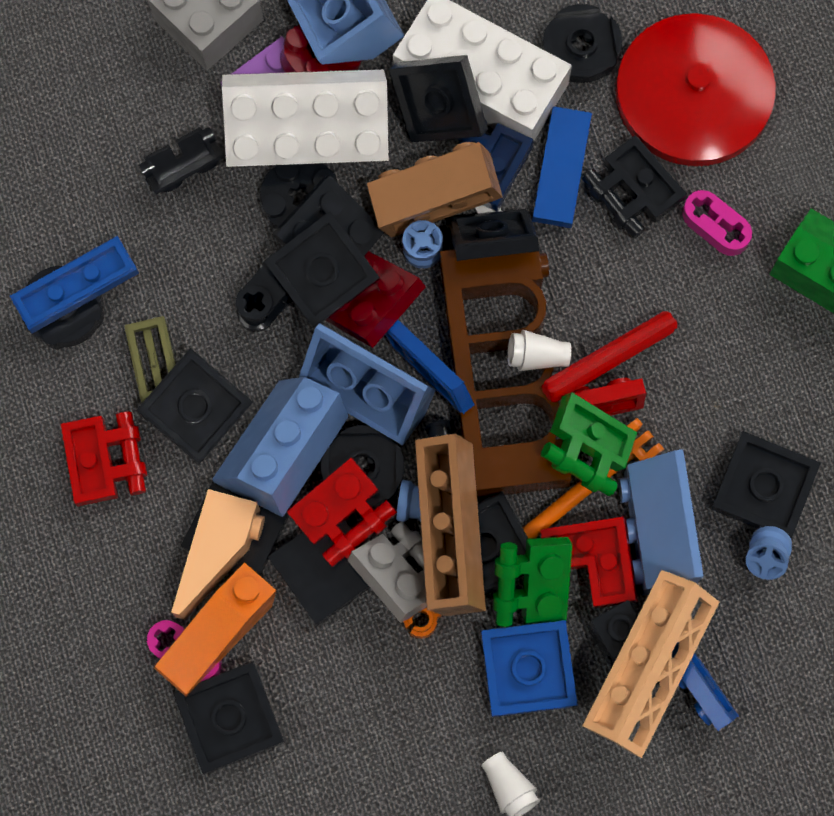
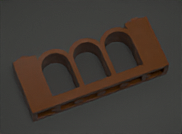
(513, 466)

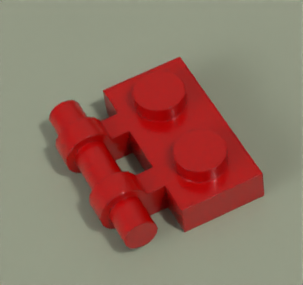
(90, 458)
(336, 500)

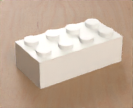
(511, 75)
(305, 117)

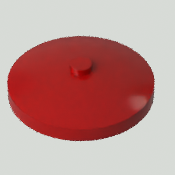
(695, 89)

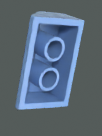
(347, 28)
(367, 384)
(283, 443)
(660, 519)

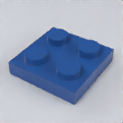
(528, 668)

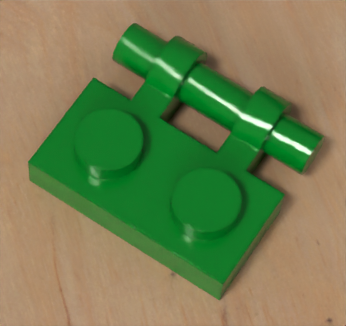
(594, 433)
(545, 583)

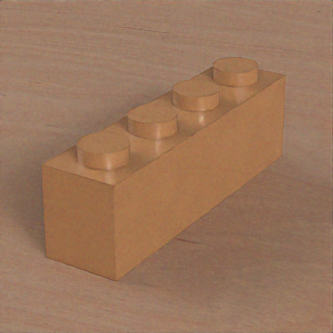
(450, 525)

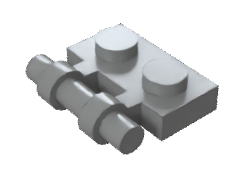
(390, 574)

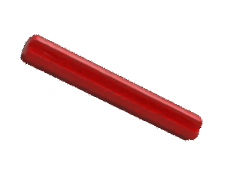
(609, 356)

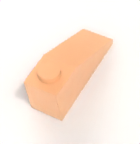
(219, 542)

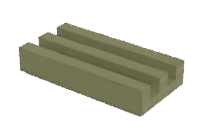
(146, 327)

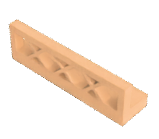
(648, 659)

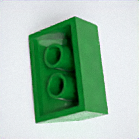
(809, 260)

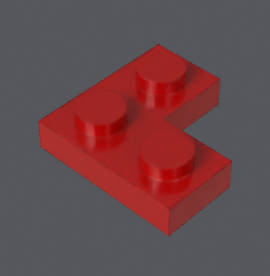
(606, 553)

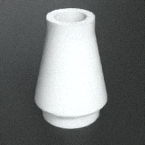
(536, 351)
(510, 787)

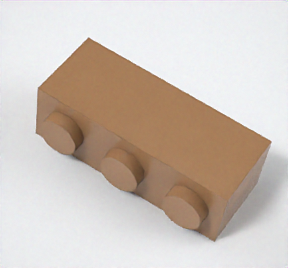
(434, 188)

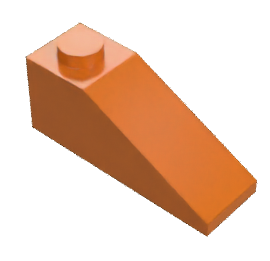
(216, 629)

